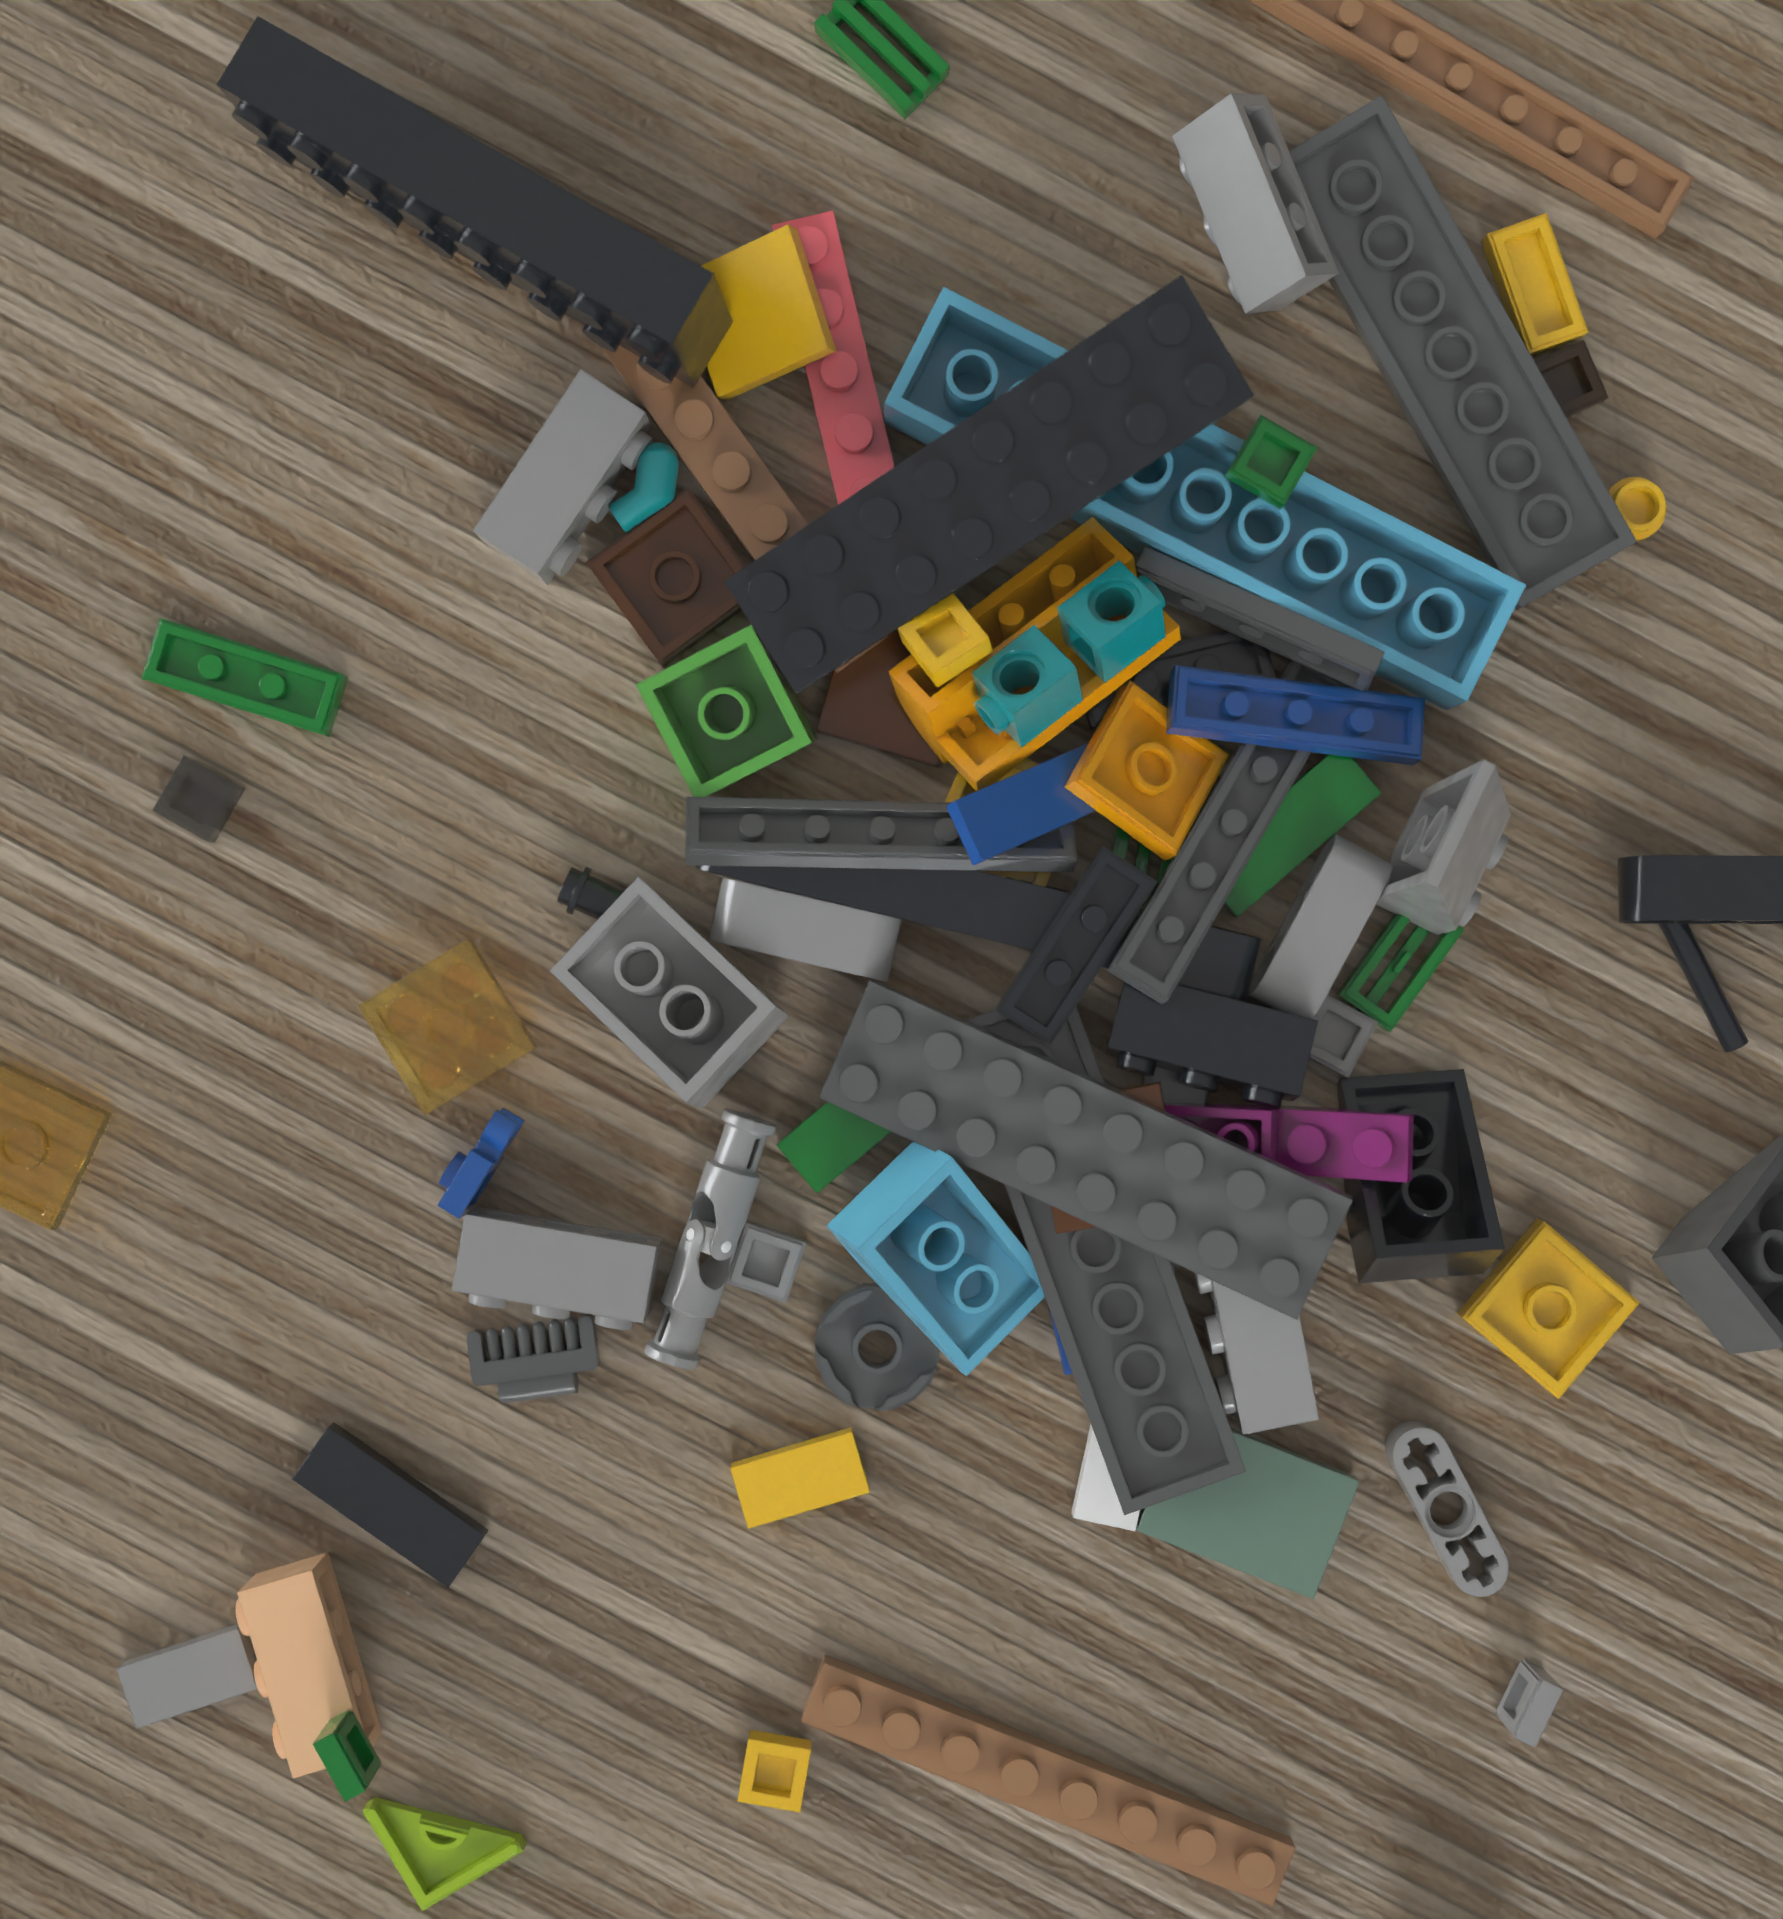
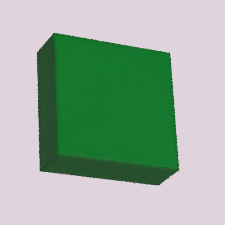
(1270, 462)
(347, 1754)

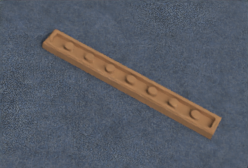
(1495, 105)

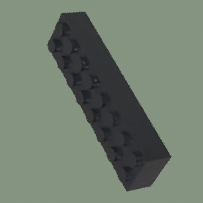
(476, 204)
(991, 485)

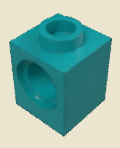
(1106, 644)
(1026, 662)

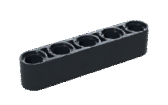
(1700, 889)

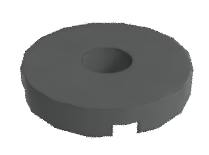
(852, 1376)

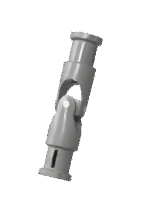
(724, 1196)

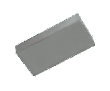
(188, 1675)

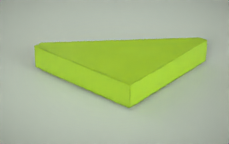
(438, 1850)

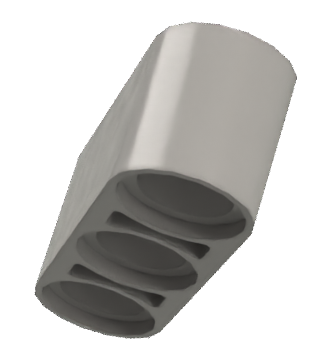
(1320, 928)
(805, 929)

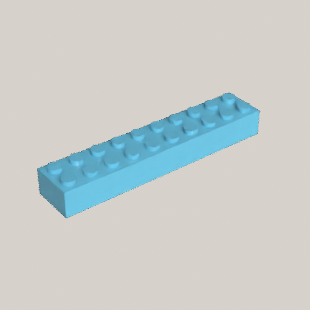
(1316, 556)

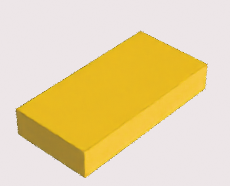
(1534, 284)
(800, 1477)

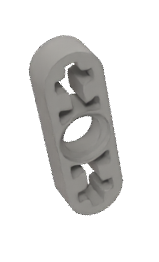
(1452, 1555)

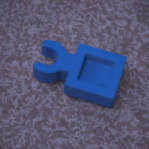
(470, 1174)

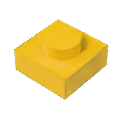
(945, 640)
(774, 1771)

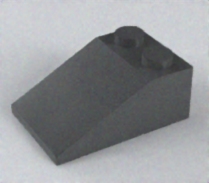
(1730, 1256)

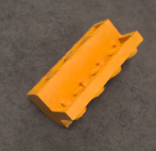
(1030, 598)

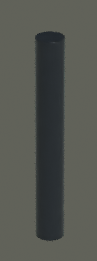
(1705, 986)

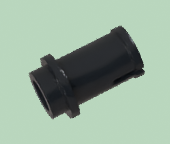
(587, 893)

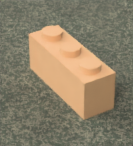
(304, 1656)

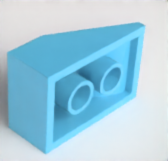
(941, 1254)

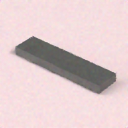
(1261, 621)

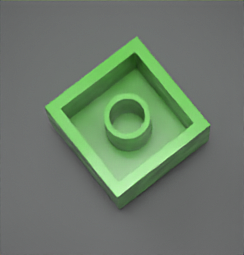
(726, 712)

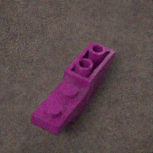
(1314, 1138)

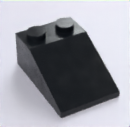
(1447, 1212)

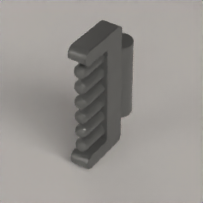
(530, 1373)

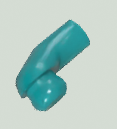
(653, 486)

